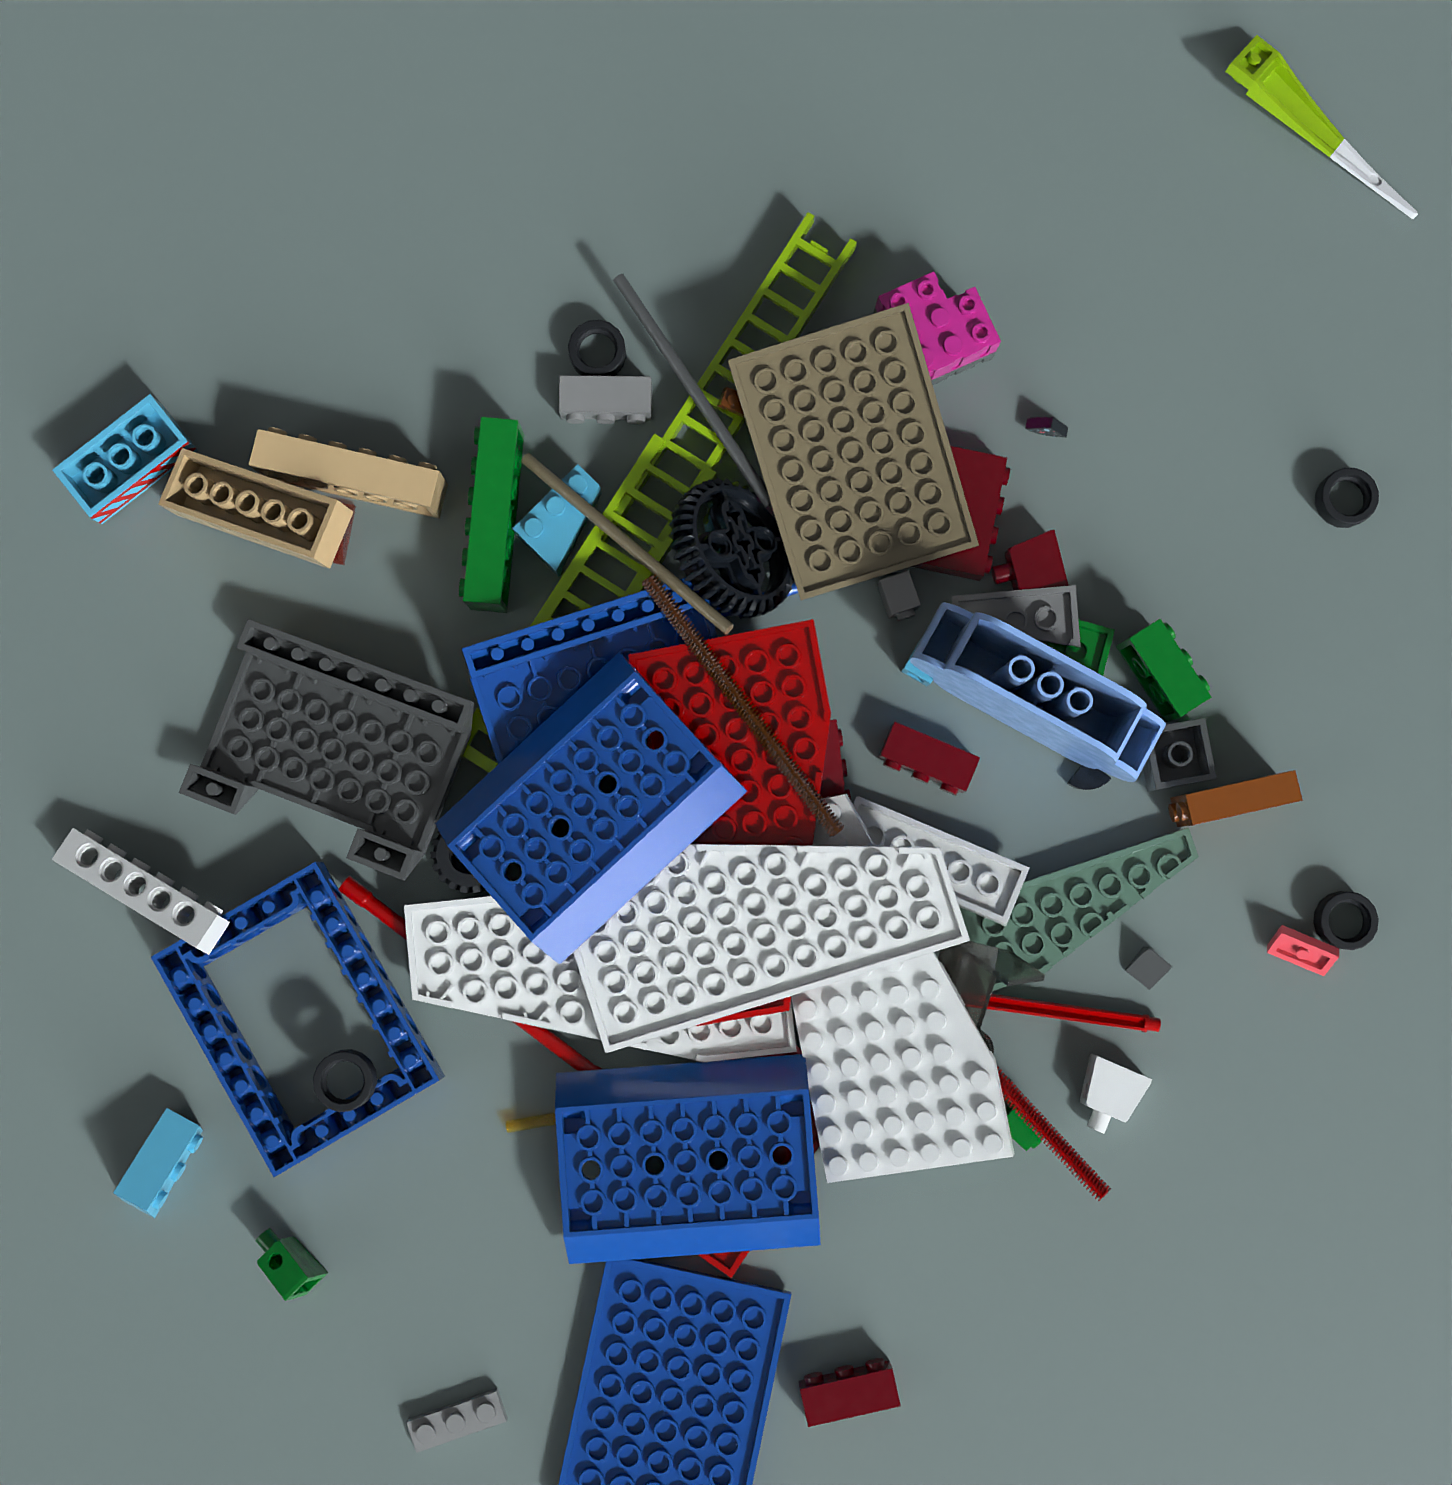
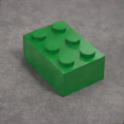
(1164, 670)

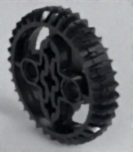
(731, 548)

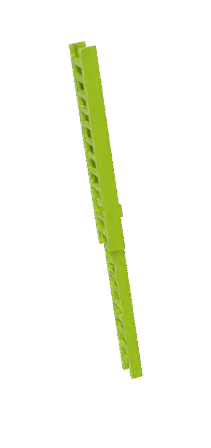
(656, 448)

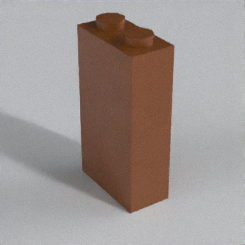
(1235, 799)

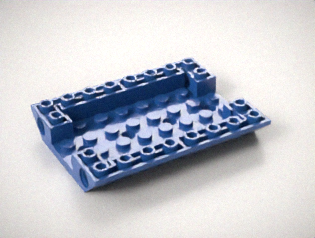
(613, 838)
(683, 1118)

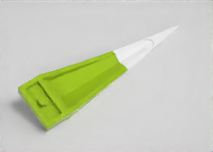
(1281, 93)

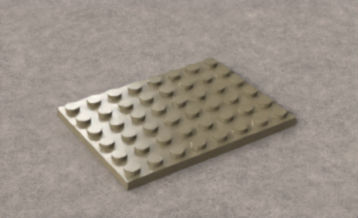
(853, 451)

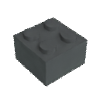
(1180, 756)

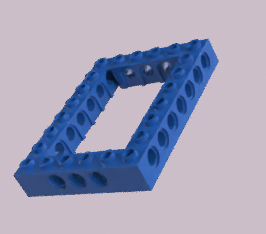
(230, 1055)

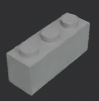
(605, 399)

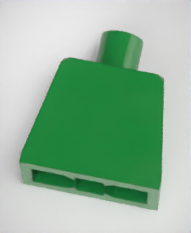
(288, 1265)

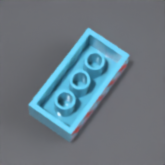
(123, 459)

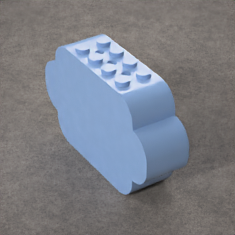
(1038, 691)

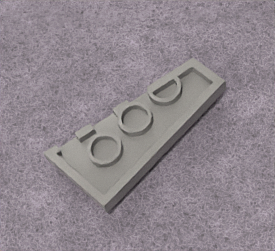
(1041, 612)

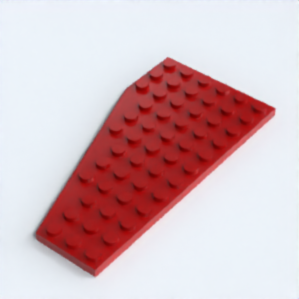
(787, 684)

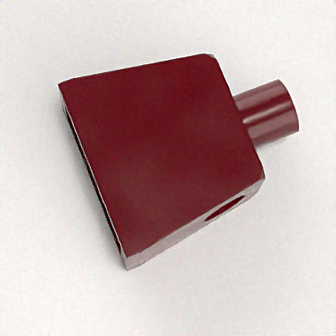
(1033, 564)

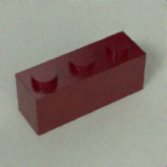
(928, 759)
(849, 1392)

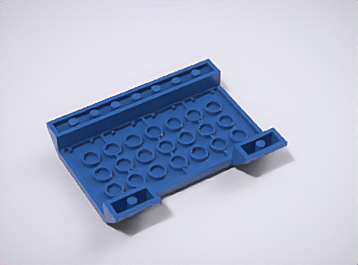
(538, 668)

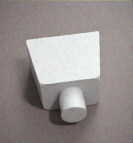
(1111, 1092)

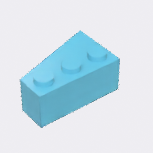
(556, 524)
(159, 1163)

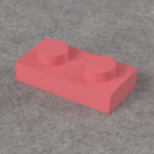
(1303, 950)

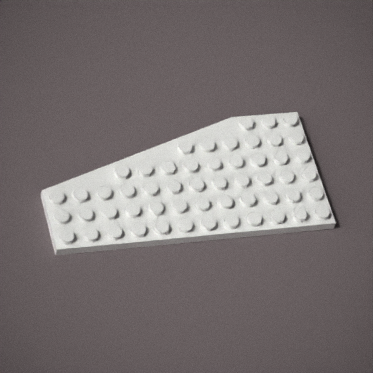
(759, 926)
(482, 963)
(896, 1062)

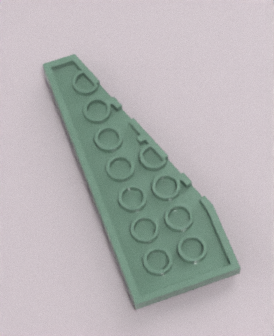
(1079, 901)

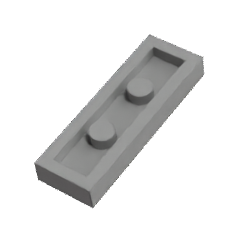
(456, 1420)

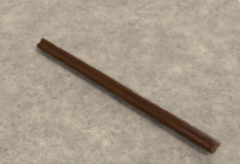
(742, 706)

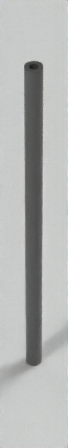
(693, 389)

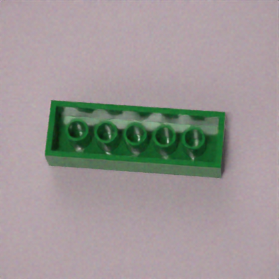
(493, 515)

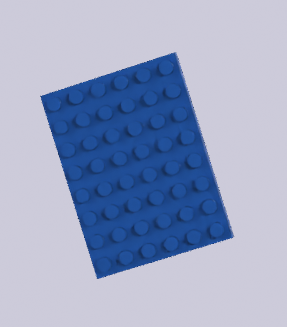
(674, 1378)

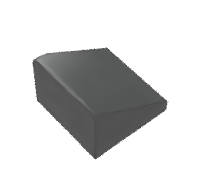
(1148, 967)

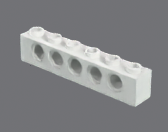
(77, 856)

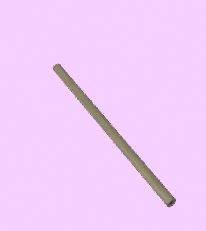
(627, 544)

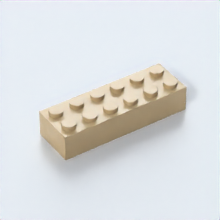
(349, 472)
(256, 508)

